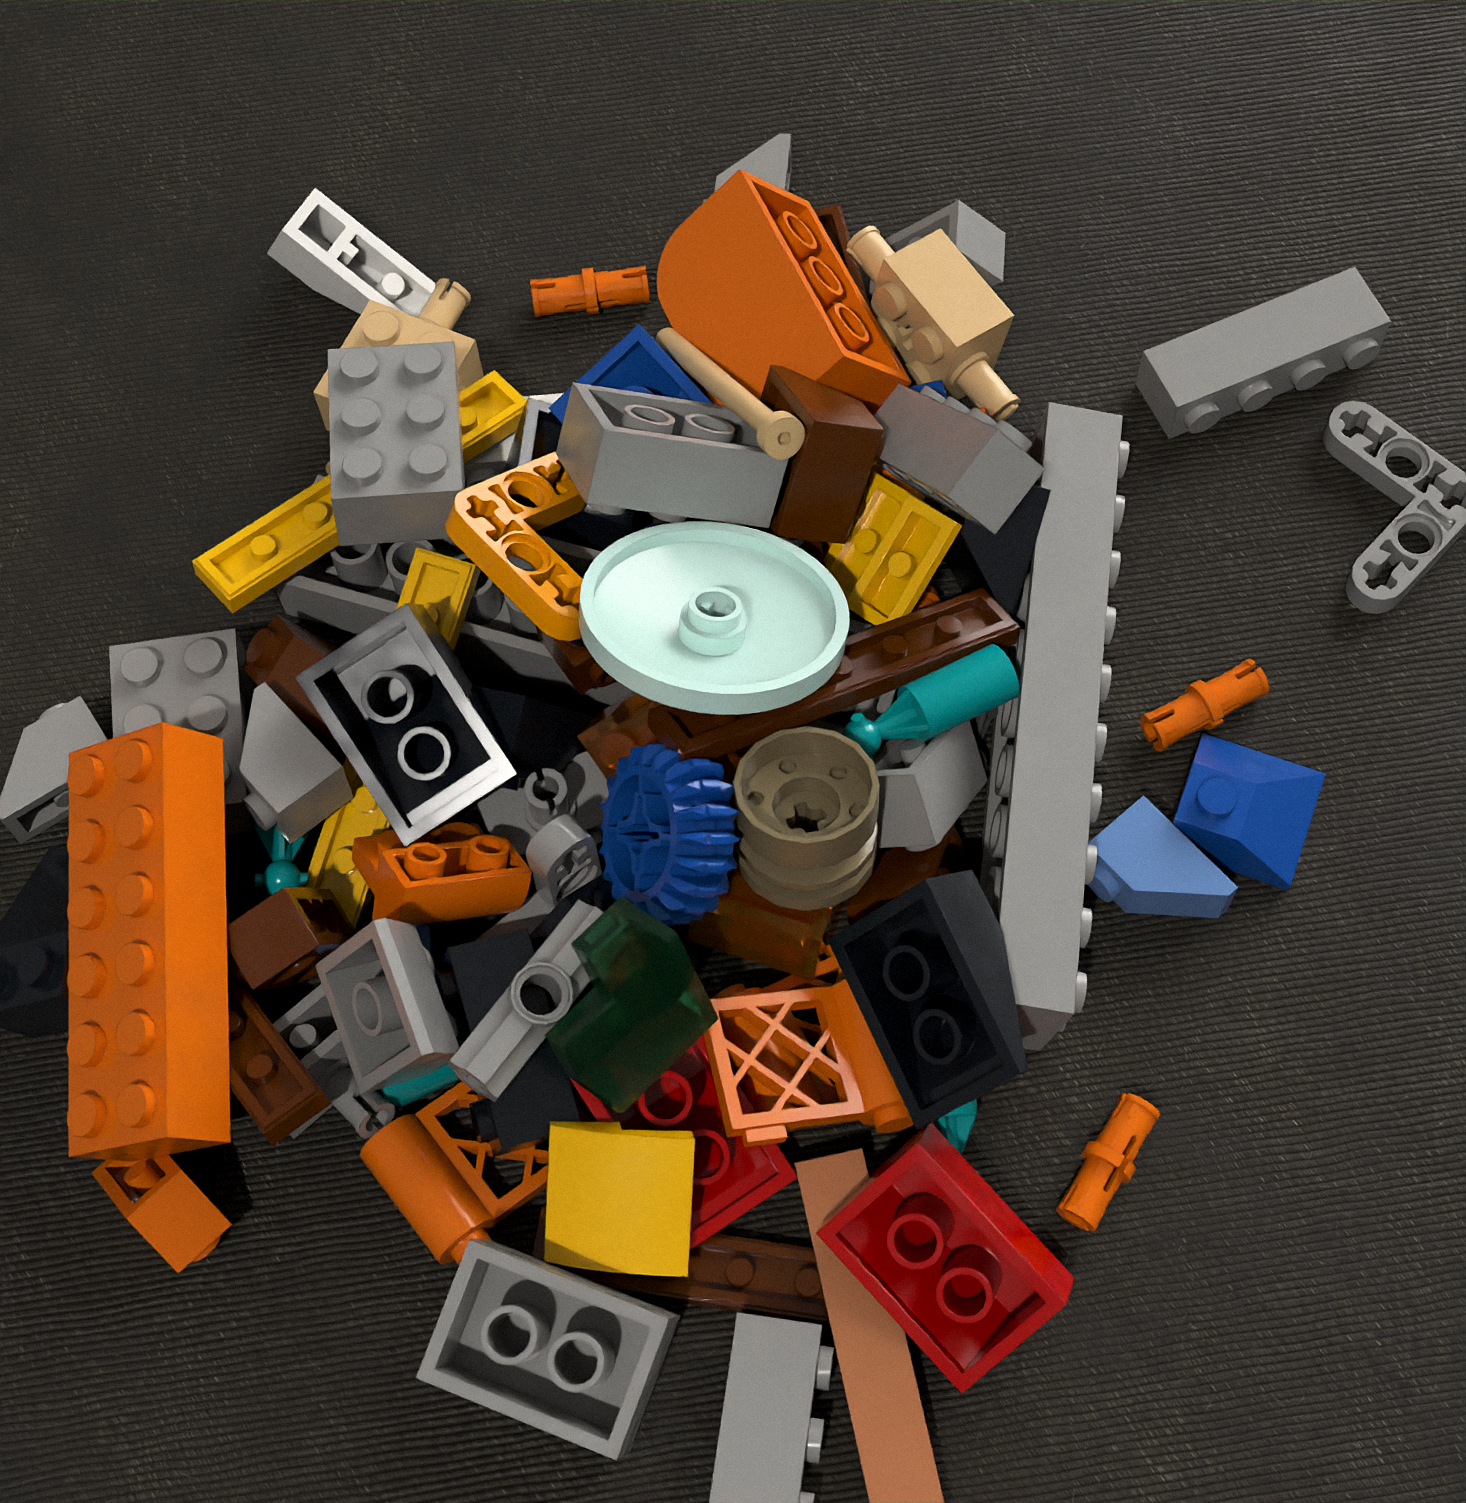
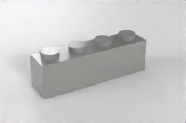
(1262, 353)
(956, 455)
(768, 1411)

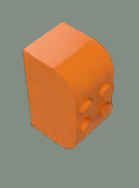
(765, 287)

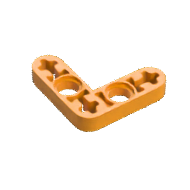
(495, 526)

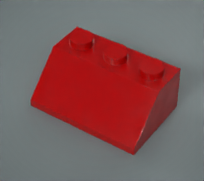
(947, 1258)

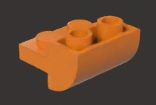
(442, 875)

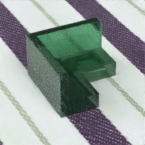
(638, 1014)

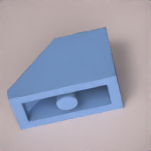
(1156, 869)

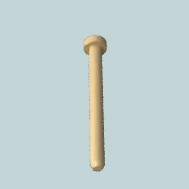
(777, 432)

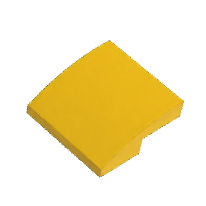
(890, 552)
(619, 1198)

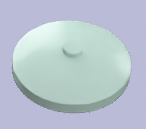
(713, 617)

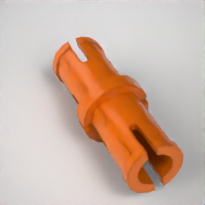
(590, 291)
(1204, 705)
(1108, 1162)

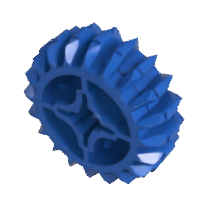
(668, 834)

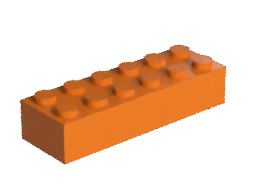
(147, 946)

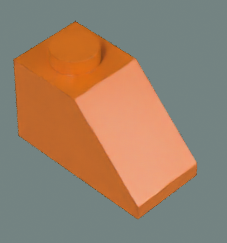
(164, 1207)

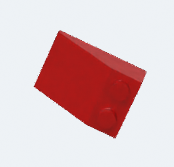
(725, 1173)

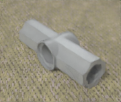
(509, 1031)

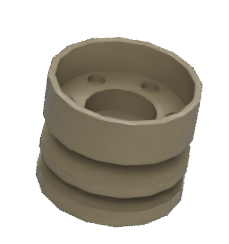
(806, 817)

